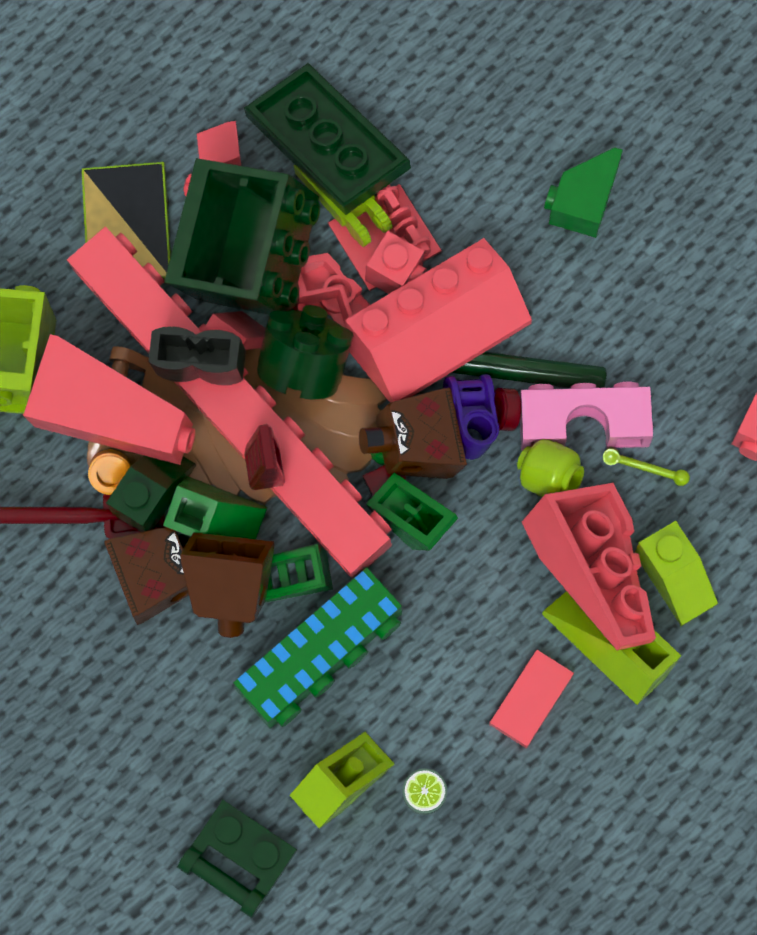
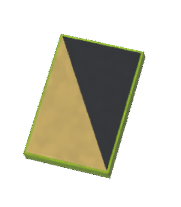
(130, 203)

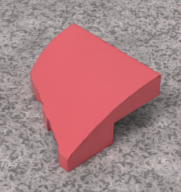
(325, 286)

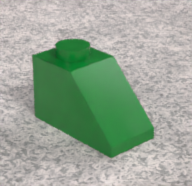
(584, 194)

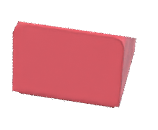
(220, 144)

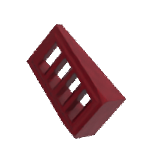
(264, 459)

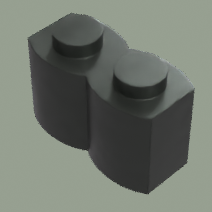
(185, 356)

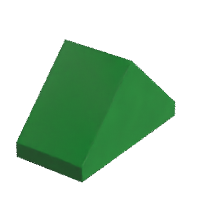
(411, 513)

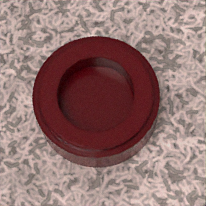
(507, 408)

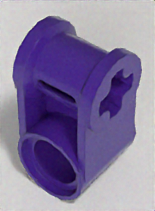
(476, 411)

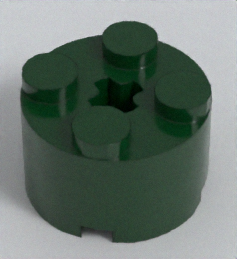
(304, 352)

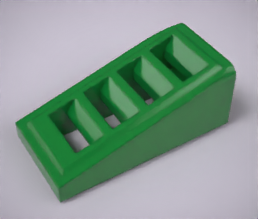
(304, 587)

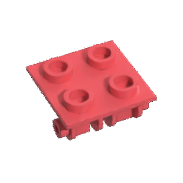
(405, 222)

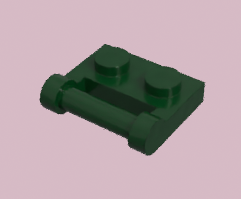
(247, 846)

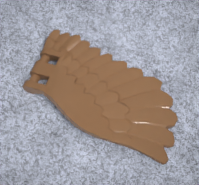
(327, 424)

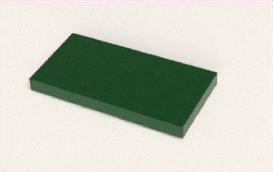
(327, 138)

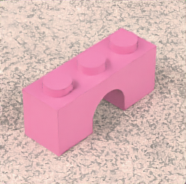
(621, 410)

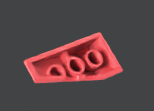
(590, 552)

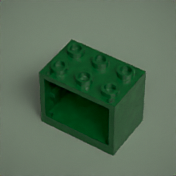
(243, 237)

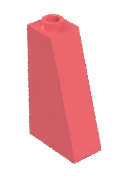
(100, 405)

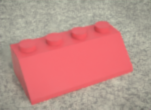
(438, 322)

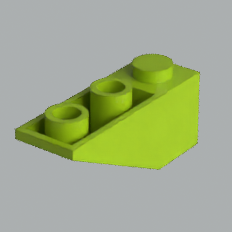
(632, 669)

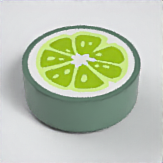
(424, 791)

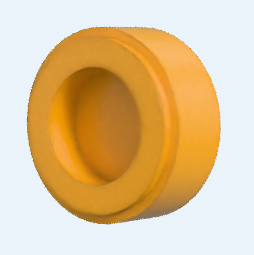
(107, 470)

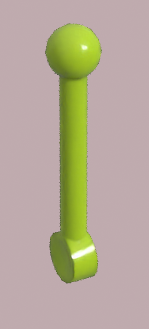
(612, 456)

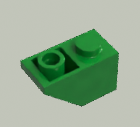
(213, 511)

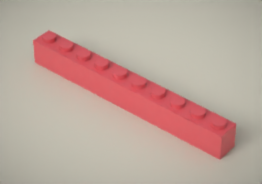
(236, 410)

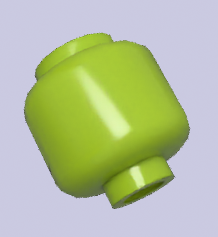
(549, 468)

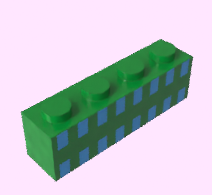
(318, 648)

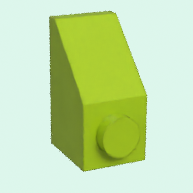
(677, 572)
(341, 779)

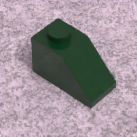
(147, 491)

